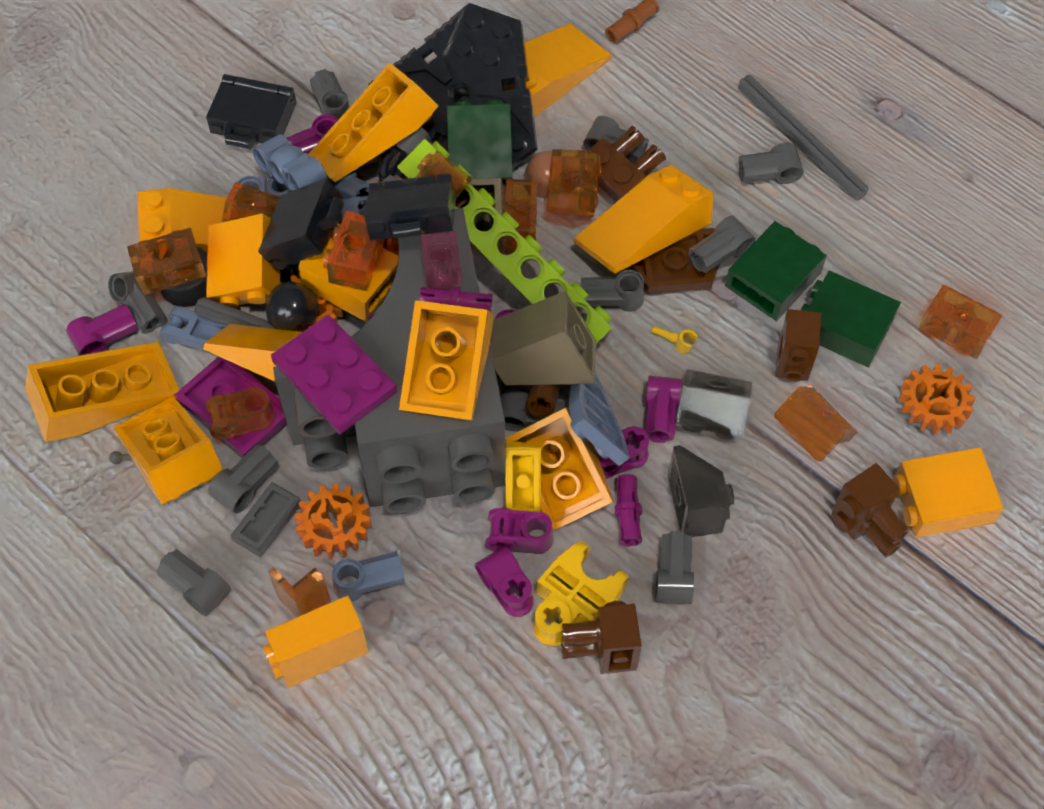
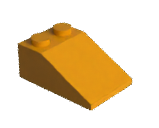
(175, 209)
(445, 359)
(169, 449)
(570, 469)

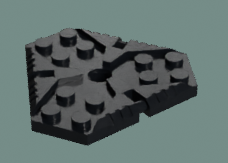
(476, 58)

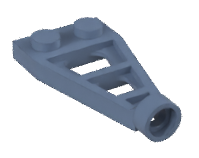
(596, 421)

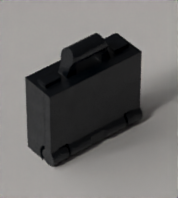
(250, 110)
(410, 207)
(301, 223)

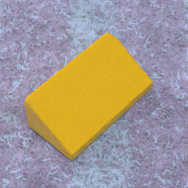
(523, 476)

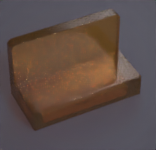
(814, 422)
(304, 595)

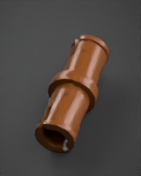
(631, 20)

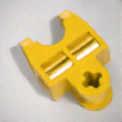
(571, 594)

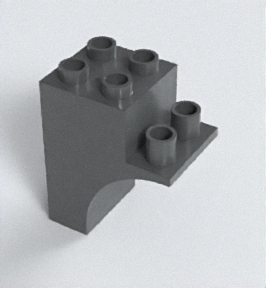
(401, 451)

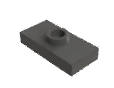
(265, 519)

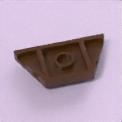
(672, 267)

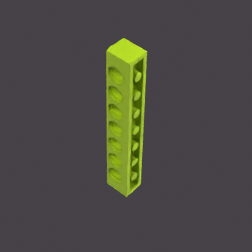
(527, 249)

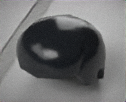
(291, 305)

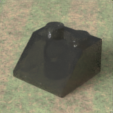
(714, 404)
(698, 494)

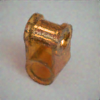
(238, 413)

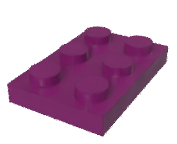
(334, 374)
(226, 378)

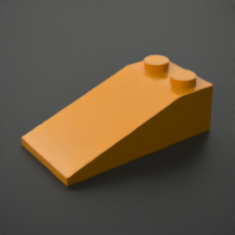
(559, 63)
(376, 121)
(648, 219)
(250, 346)
(97, 389)

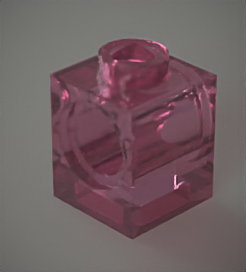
(441, 249)

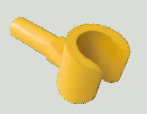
(680, 345)

